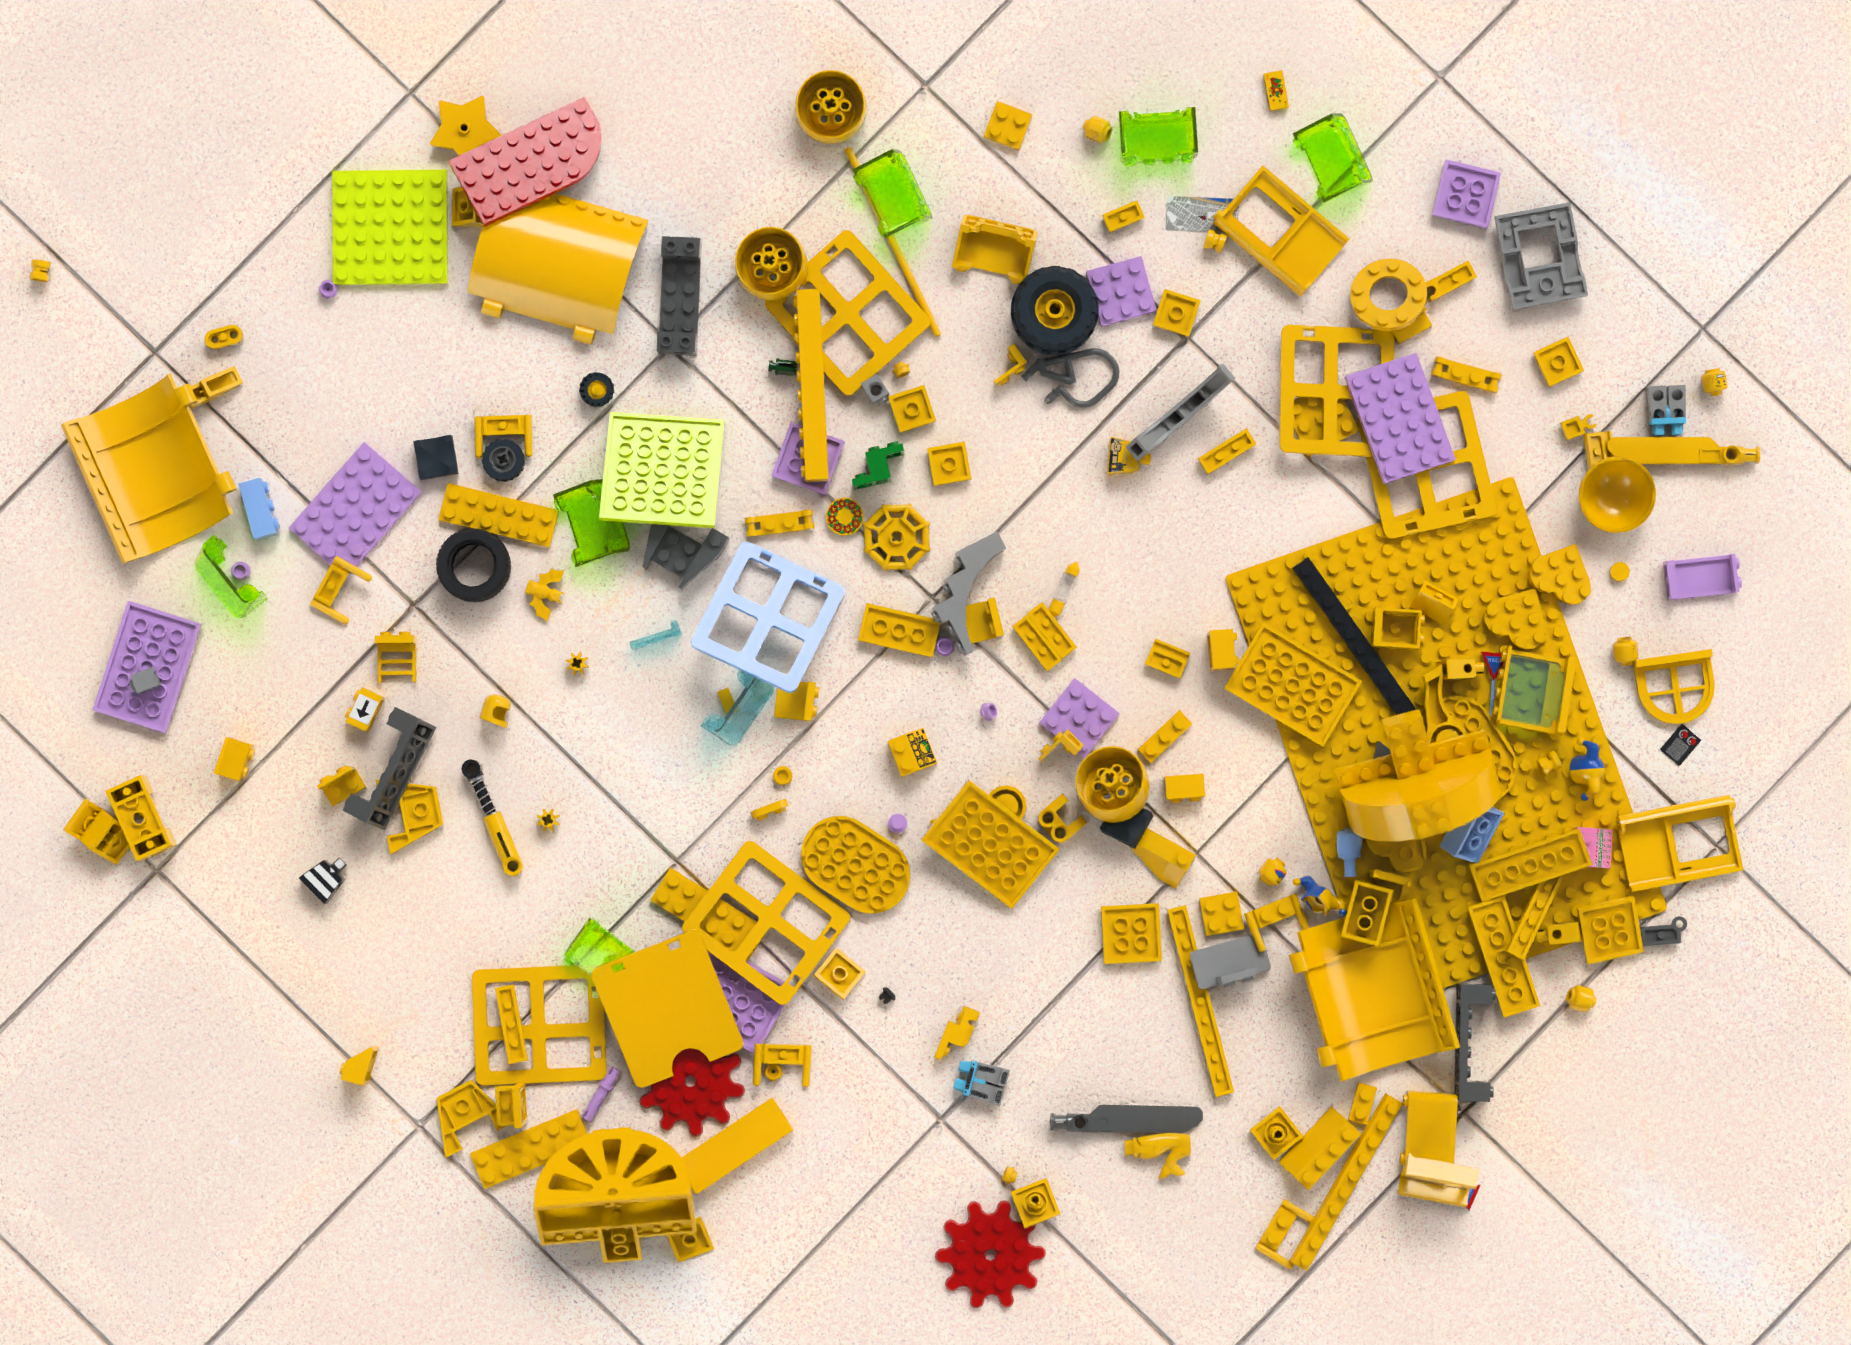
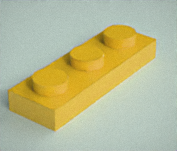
(1227, 451)
(1052, 630)
(1037, 643)
(1164, 736)

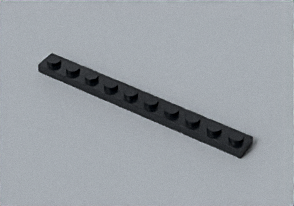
(1353, 637)

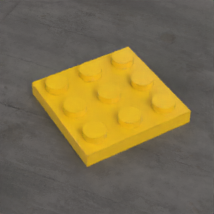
(1309, 419)
(1610, 929)
(1131, 933)

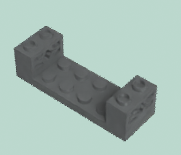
(679, 296)
(397, 773)
(1469, 1089)

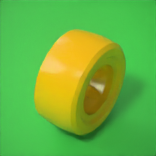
(830, 131)
(779, 241)
(1100, 768)

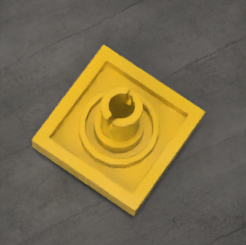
(1276, 1133)
(1035, 1203)

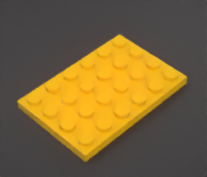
(1292, 684)
(990, 844)

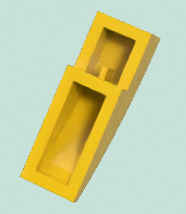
(215, 386)

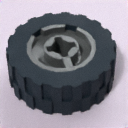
(513, 455)

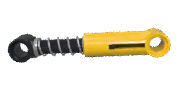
(493, 820)

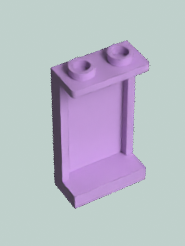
(1702, 577)

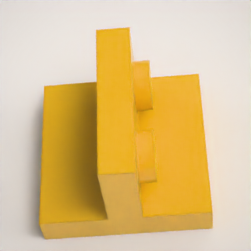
(511, 1105)

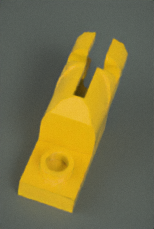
(957, 1033)

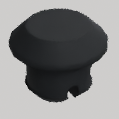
(887, 994)

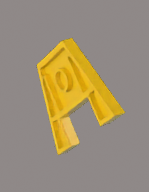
(420, 815)
(460, 1108)

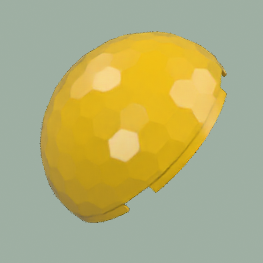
(1617, 494)

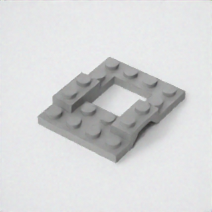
(1546, 282)

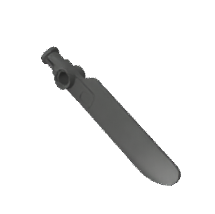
(1132, 1119)

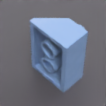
(1472, 839)

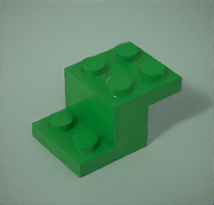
(877, 465)

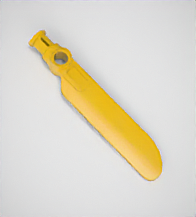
(1679, 450)

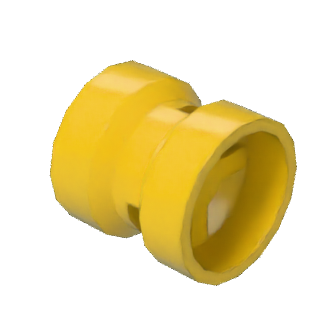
(1214, 241)
(40, 270)
(1549, 762)

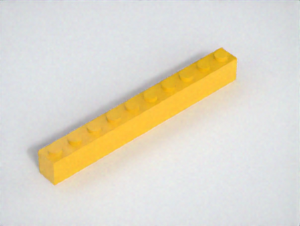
(812, 385)

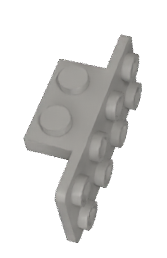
(1228, 962)

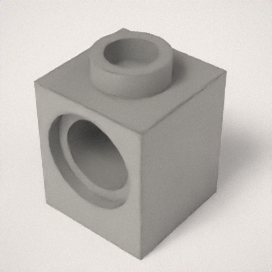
(869, 384)
(145, 681)

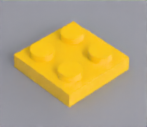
(1007, 125)
(1176, 312)
(1558, 361)
(912, 408)
(949, 463)
(1221, 913)

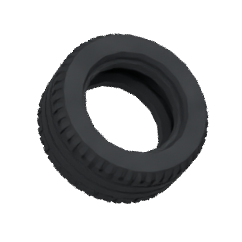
(451, 548)

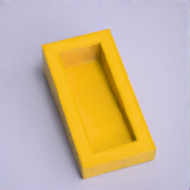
(726, 699)

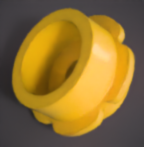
(901, 369)
(773, 1076)
(1009, 1175)

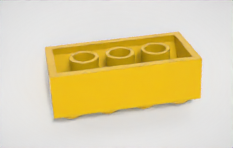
(1320, 1148)

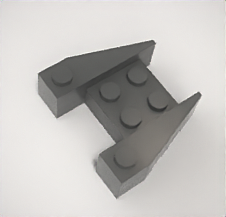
(681, 553)

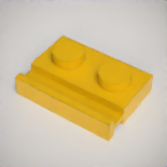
(1596, 446)
(1167, 658)

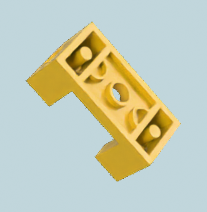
(149, 836)

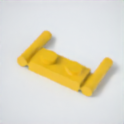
(503, 426)
(332, 584)
(1272, 913)
(782, 1054)
(1278, 1229)

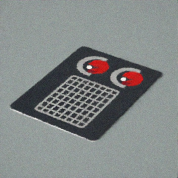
(1680, 744)

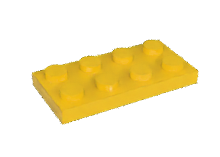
(899, 630)

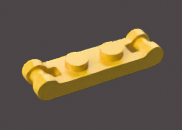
(1466, 374)
(779, 523)

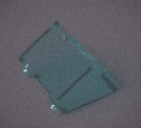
(743, 712)

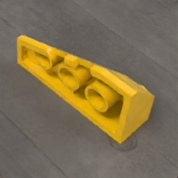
(1164, 857)

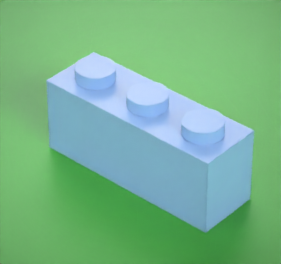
(259, 508)

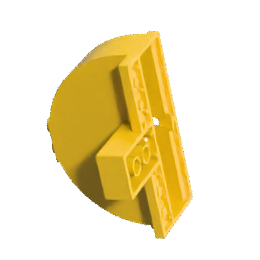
(1420, 784)
(615, 1192)

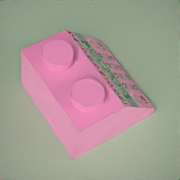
(1598, 845)

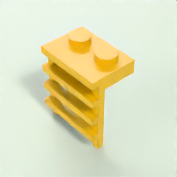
(396, 643)
(1390, 880)

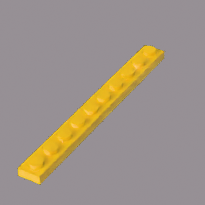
(1200, 1004)
(1346, 1182)

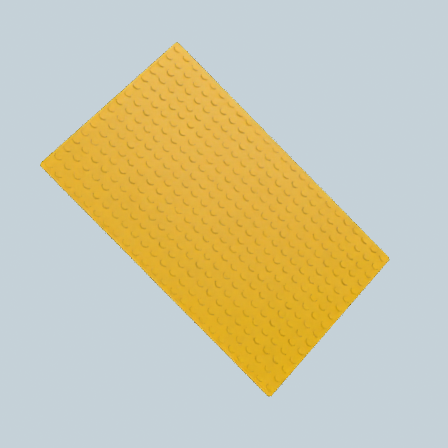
(1477, 566)

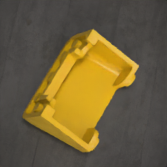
(994, 247)
(1430, 1126)

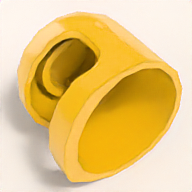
(495, 709)

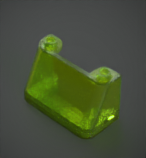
(1333, 156)
(893, 193)
(593, 537)
(238, 601)
(595, 947)

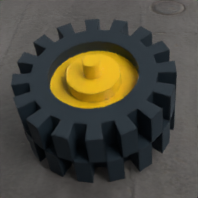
(596, 389)

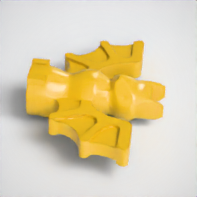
(541, 591)

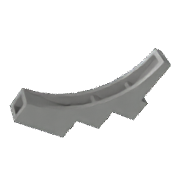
(1180, 413)
(953, 610)

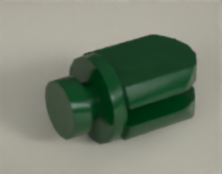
(783, 367)

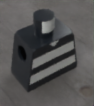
(324, 879)

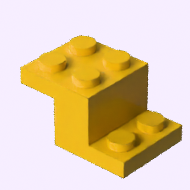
(98, 831)

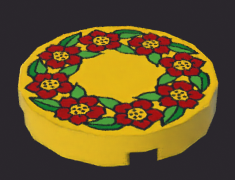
(844, 516)

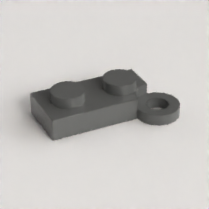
(1663, 933)

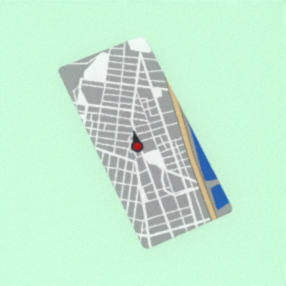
(1195, 213)

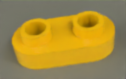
(224, 336)
(777, 807)

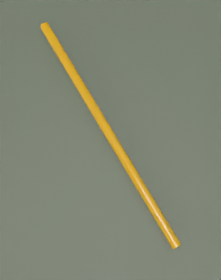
(901, 259)

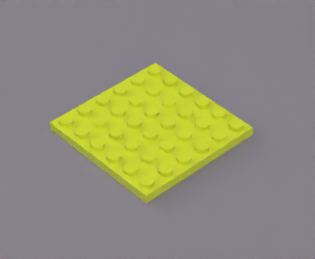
(390, 227)
(662, 470)

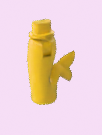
(1157, 1144)

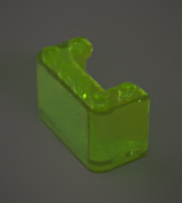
(1158, 137)

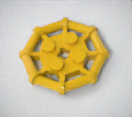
(885, 537)

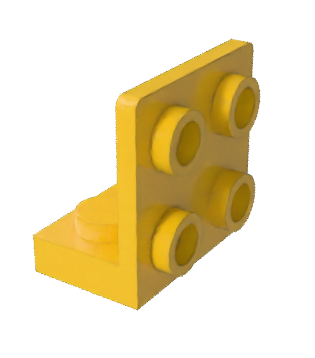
(983, 621)
(341, 784)

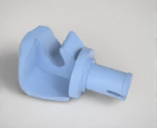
(1348, 848)

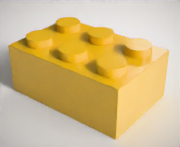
(1367, 912)

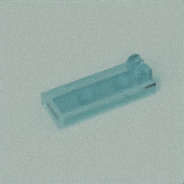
(658, 637)

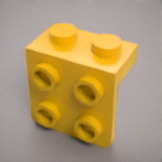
(798, 704)

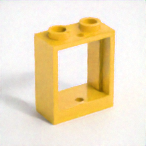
(1419, 620)

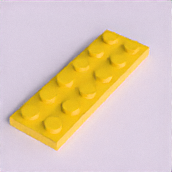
(498, 515)
(1531, 865)
(723, 922)
(1507, 973)
(526, 1149)

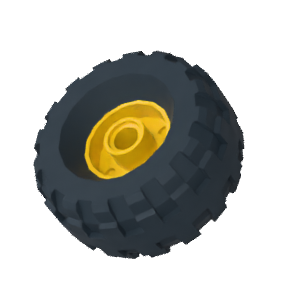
(1057, 289)

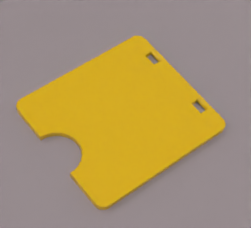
(666, 1005)

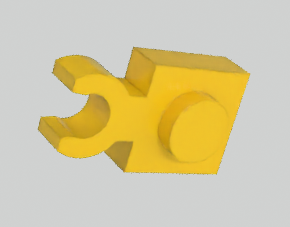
(1575, 427)

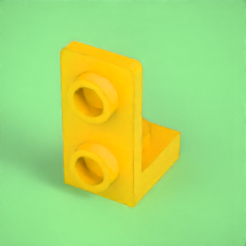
(1014, 356)
(1069, 741)

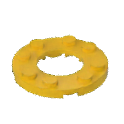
(1388, 319)

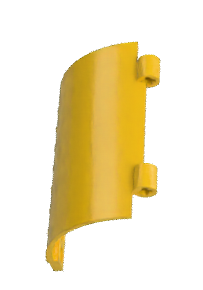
(558, 264)
(150, 470)
(1373, 999)

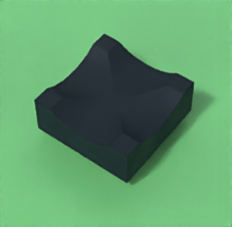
(436, 457)
(1130, 830)

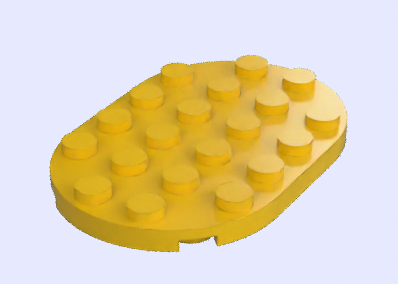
(1475, 717)
(855, 864)

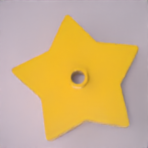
(455, 117)

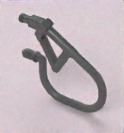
(1041, 364)

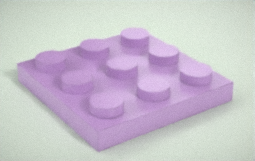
(1466, 194)
(1122, 291)
(790, 461)
(1081, 714)

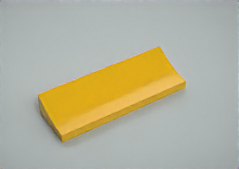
(736, 1144)

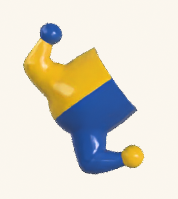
(1587, 768)
(1320, 898)

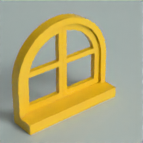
(1672, 662)

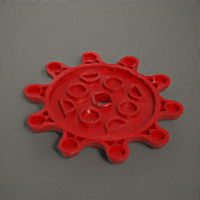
(701, 1100)
(968, 1257)

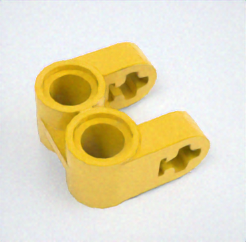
(1057, 822)

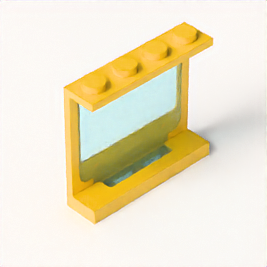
(1534, 691)

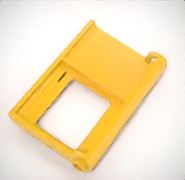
(1303, 248)
(1651, 849)

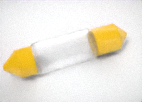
(1064, 589)

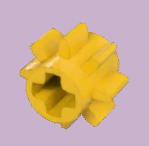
(572, 662)
(550, 825)

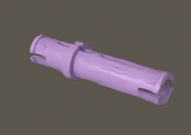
(598, 1098)

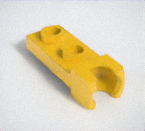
(1451, 280)

